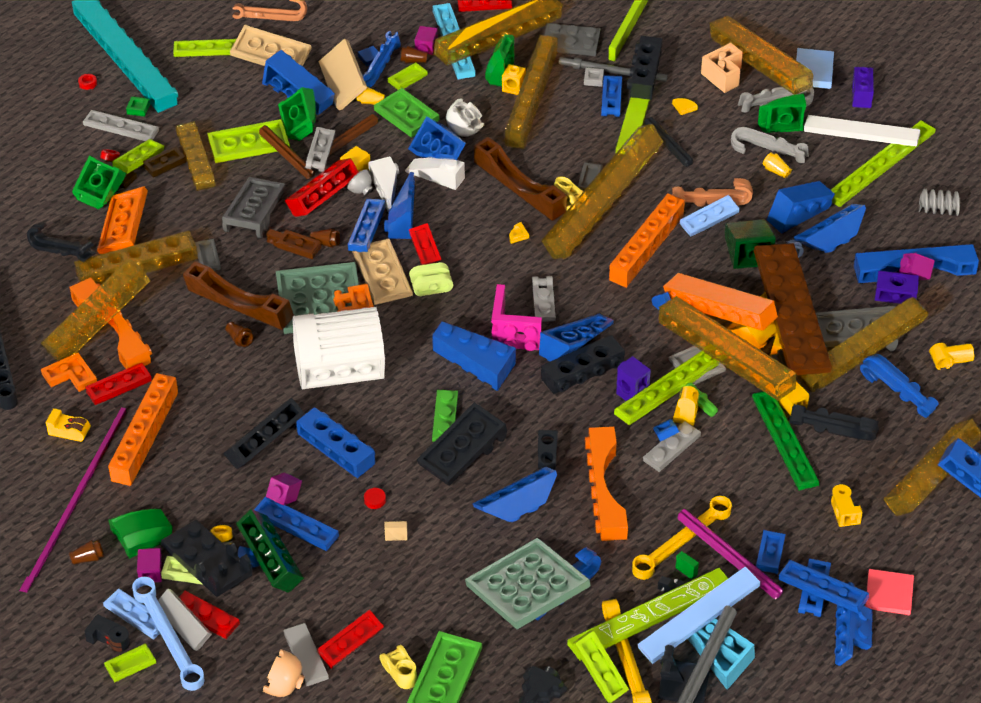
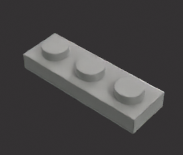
(671, 447)

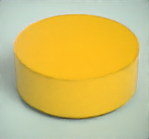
(222, 532)

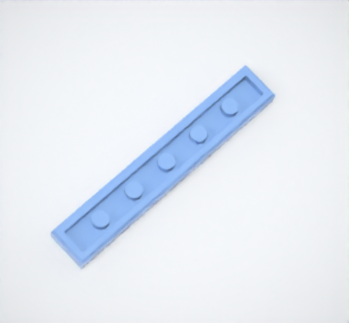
(699, 614)

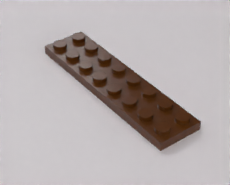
(796, 319)

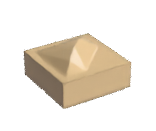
(396, 530)

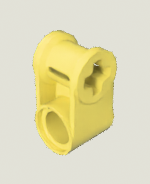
(569, 189)
(400, 667)

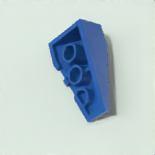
(436, 141)
(571, 336)

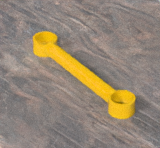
(680, 539)
(610, 610)

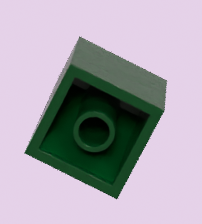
(742, 239)

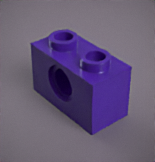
(862, 87)
(895, 287)
(632, 378)

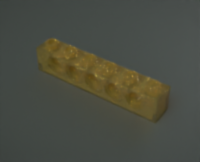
(148, 255)
(96, 311)
(927, 473)

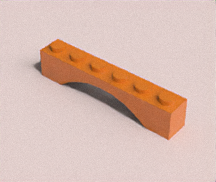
(130, 345)
(611, 516)

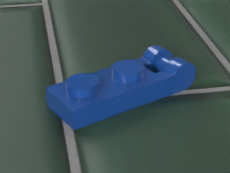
(611, 95)
(820, 566)

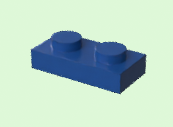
(770, 551)

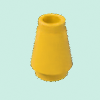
(370, 96)
(776, 165)

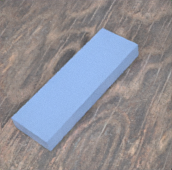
(709, 215)
(132, 612)

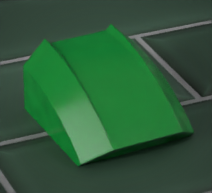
(501, 57)
(299, 114)
(783, 114)
(97, 183)
(140, 529)

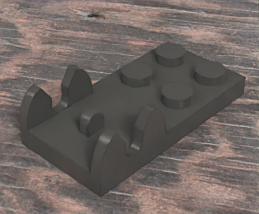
(253, 205)
(842, 324)

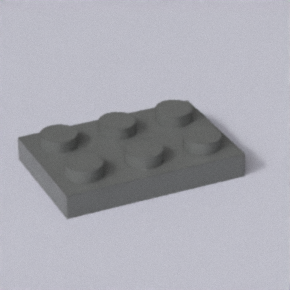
(575, 38)

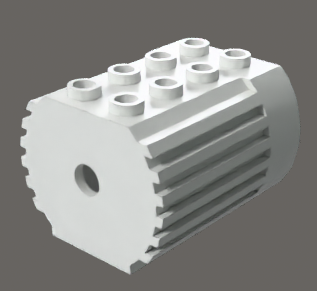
(338, 347)

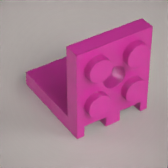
(506, 326)

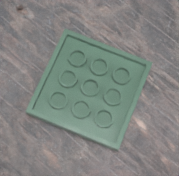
(313, 288)
(527, 583)

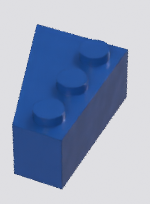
(799, 204)

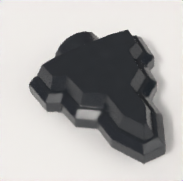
(541, 685)

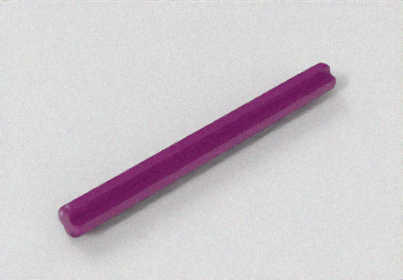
(728, 552)

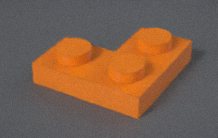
(69, 368)

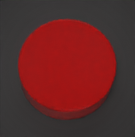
(87, 81)
(110, 155)
(374, 498)

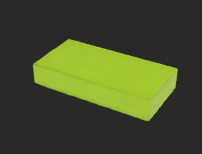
(407, 76)
(130, 662)

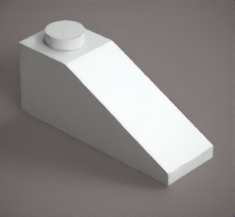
(441, 171)
(384, 176)

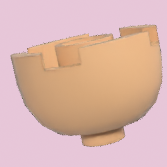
(284, 675)

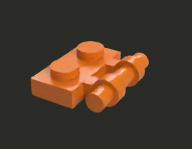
(358, 296)

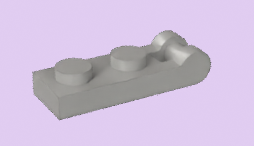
(320, 149)
(543, 298)

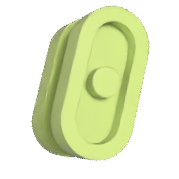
(431, 279)

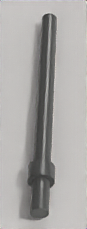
(577, 63)

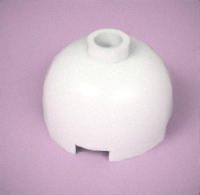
(464, 118)

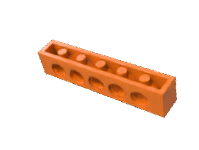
(646, 240)
(143, 429)

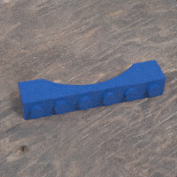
(953, 259)

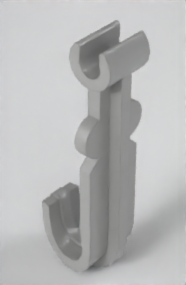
(749, 100)
(769, 142)

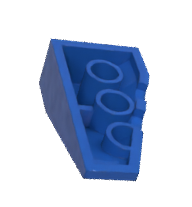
(401, 213)

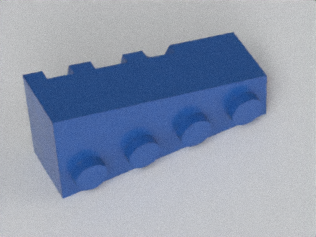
(289, 76)
(475, 353)

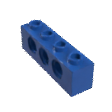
(336, 442)
(963, 464)

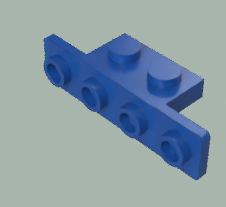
(852, 630)

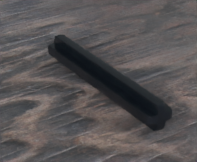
(670, 143)

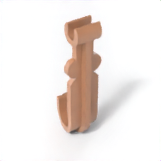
(271, 13)
(700, 197)

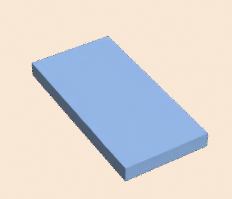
(820, 64)

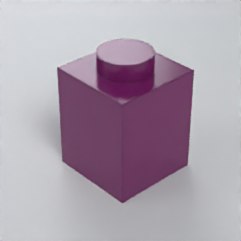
(426, 39)
(917, 265)
(283, 488)
(150, 564)

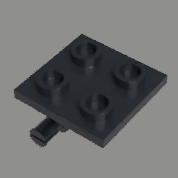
(675, 677)

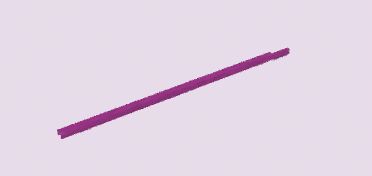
(40, 562)

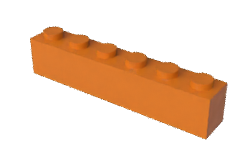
(723, 301)

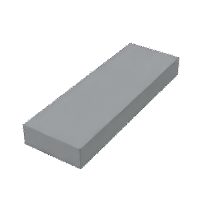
(184, 620)
(305, 650)

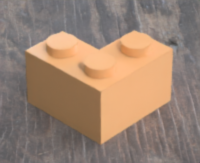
(723, 67)

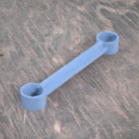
(168, 633)

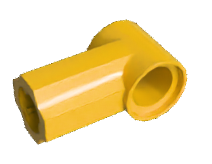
(947, 356)

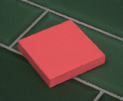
(889, 591)

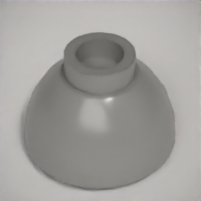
(360, 183)

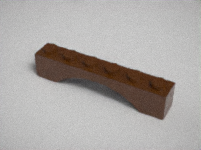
(544, 198)
(265, 308)

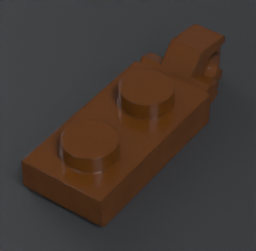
(294, 243)

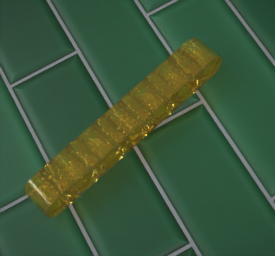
(869, 341)

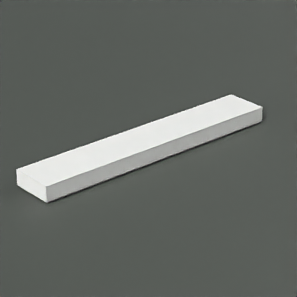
(862, 130)

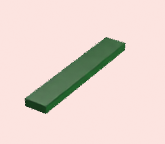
(786, 441)

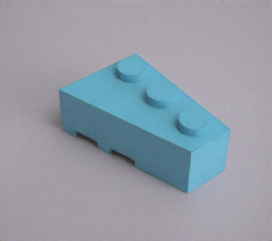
(732, 656)

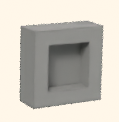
(593, 77)

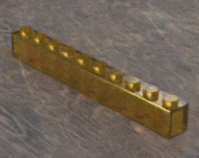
(602, 192)

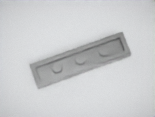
(120, 125)

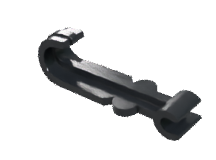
(42, 242)
(835, 423)

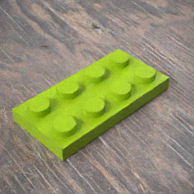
(244, 141)

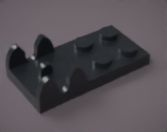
(463, 444)
(208, 557)

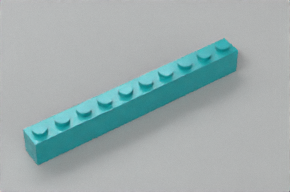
(126, 54)

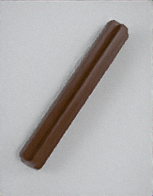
(353, 132)
(286, 151)

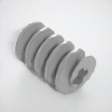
(939, 201)

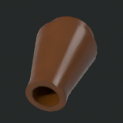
(412, 55)
(327, 237)
(241, 335)
(87, 553)

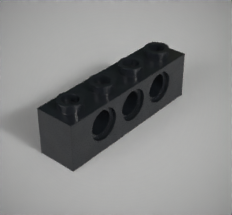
(645, 67)
(582, 364)
(264, 433)

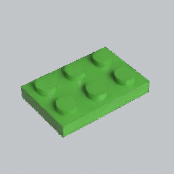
(405, 111)

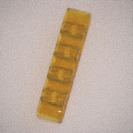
(195, 156)

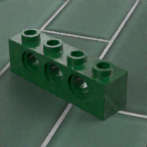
(270, 551)

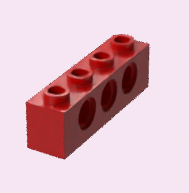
(322, 187)

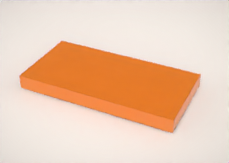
(122, 220)

